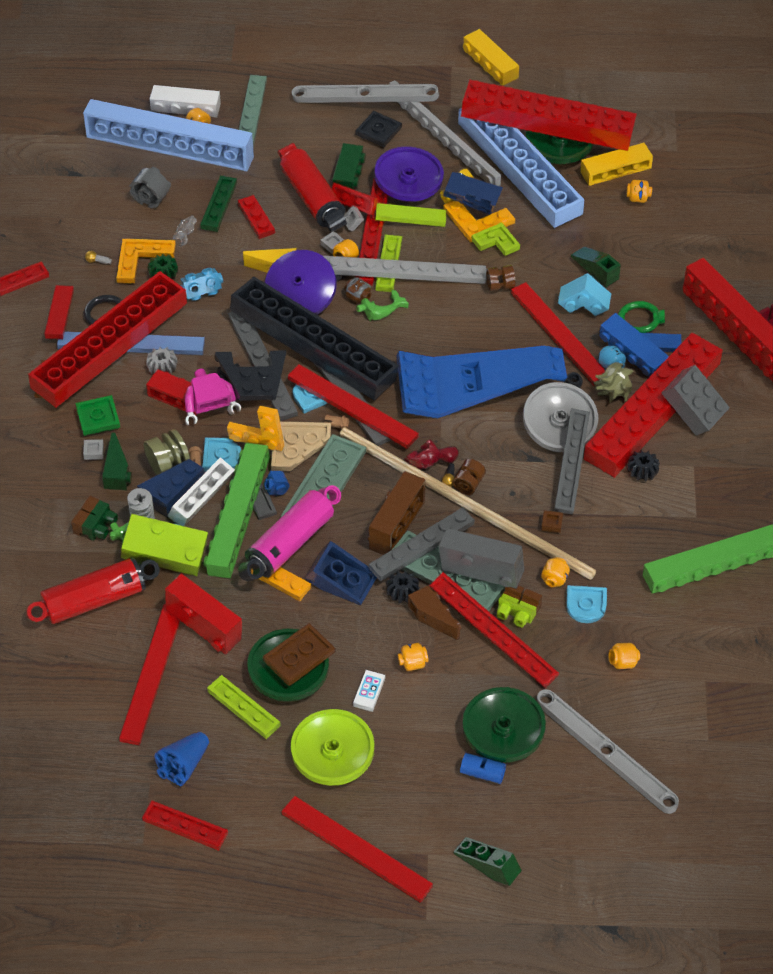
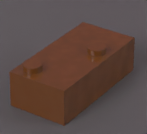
(397, 513)

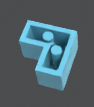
(585, 292)

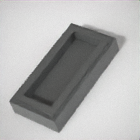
(263, 505)

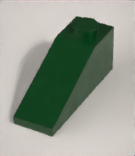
(116, 469)

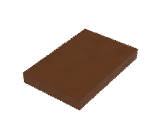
(299, 654)

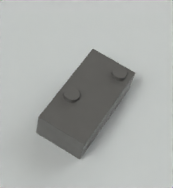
(481, 558)

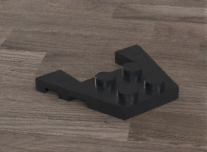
(253, 382)

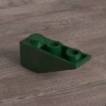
(598, 264)
(489, 860)

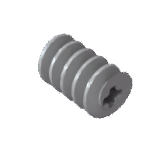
(141, 503)

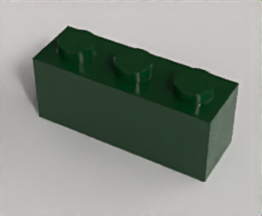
(349, 165)

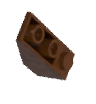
(429, 610)

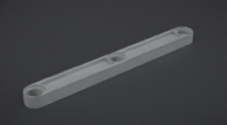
(377, 93)
(617, 760)

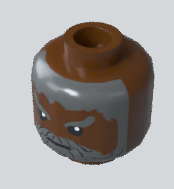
(357, 289)

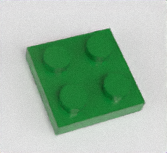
(97, 415)

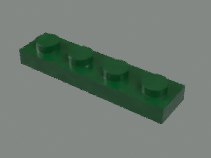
(218, 203)

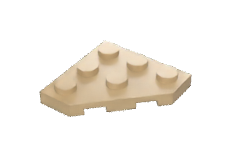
(300, 443)

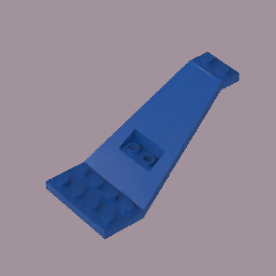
(459, 381)

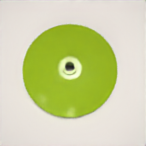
(332, 747)

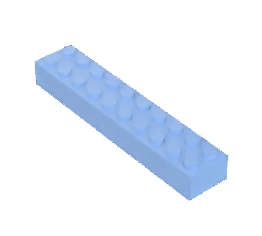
(169, 135)
(526, 169)

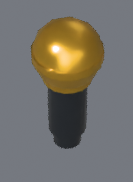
(447, 479)

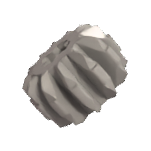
(162, 360)

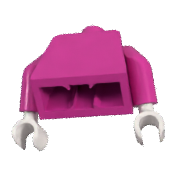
(207, 394)

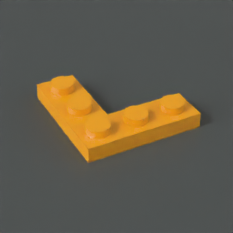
(469, 225)
(135, 248)
(269, 434)
(287, 583)

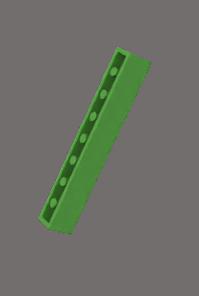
(237, 510)
(709, 559)

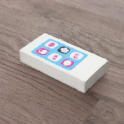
(369, 690)

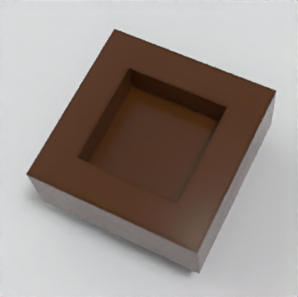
(552, 521)

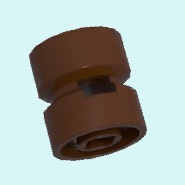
(507, 278)
(469, 476)

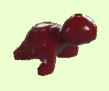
(431, 454)

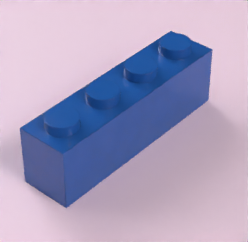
(632, 344)

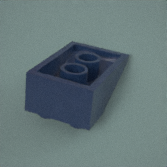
(341, 574)

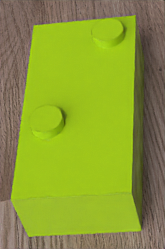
(165, 543)

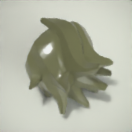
(614, 382)

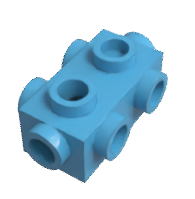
(206, 281)

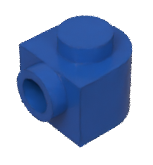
(276, 483)

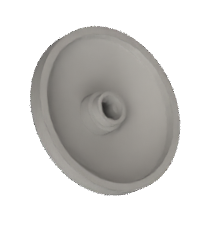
(549, 410)

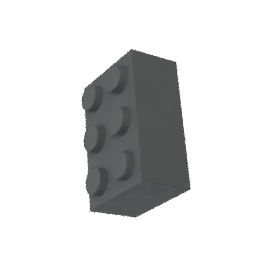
(695, 400)

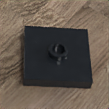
(378, 128)

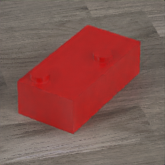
(203, 614)

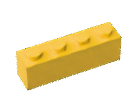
(491, 57)
(616, 164)

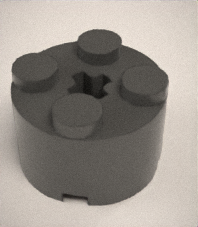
(149, 187)

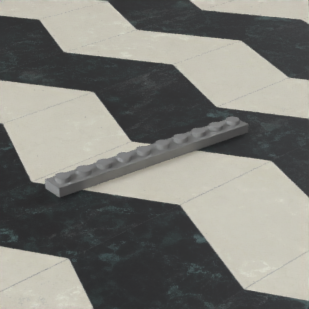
(452, 141)
(408, 269)

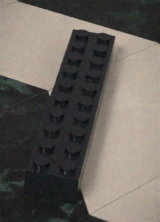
(314, 338)

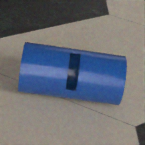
(483, 768)

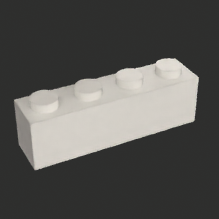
(182, 100)
(201, 492)

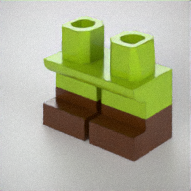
(519, 604)

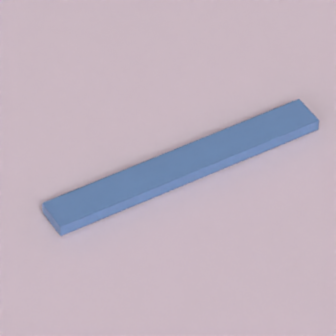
(178, 344)

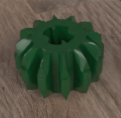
(165, 264)

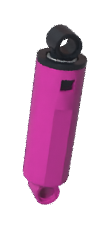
(289, 533)

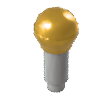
(92, 257)

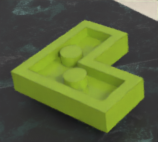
(498, 236)

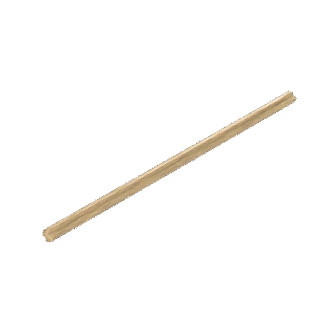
(470, 504)

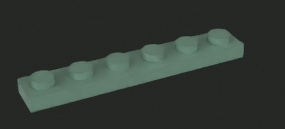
(253, 104)

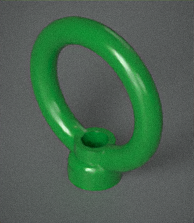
(658, 315)

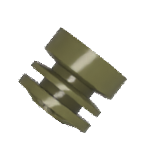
(166, 453)

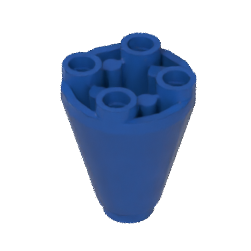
(180, 758)

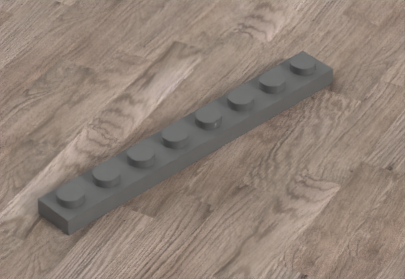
(259, 357)

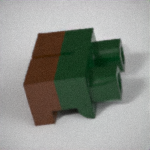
(92, 519)

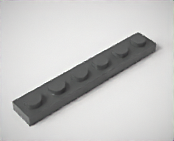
(571, 461)
(419, 544)

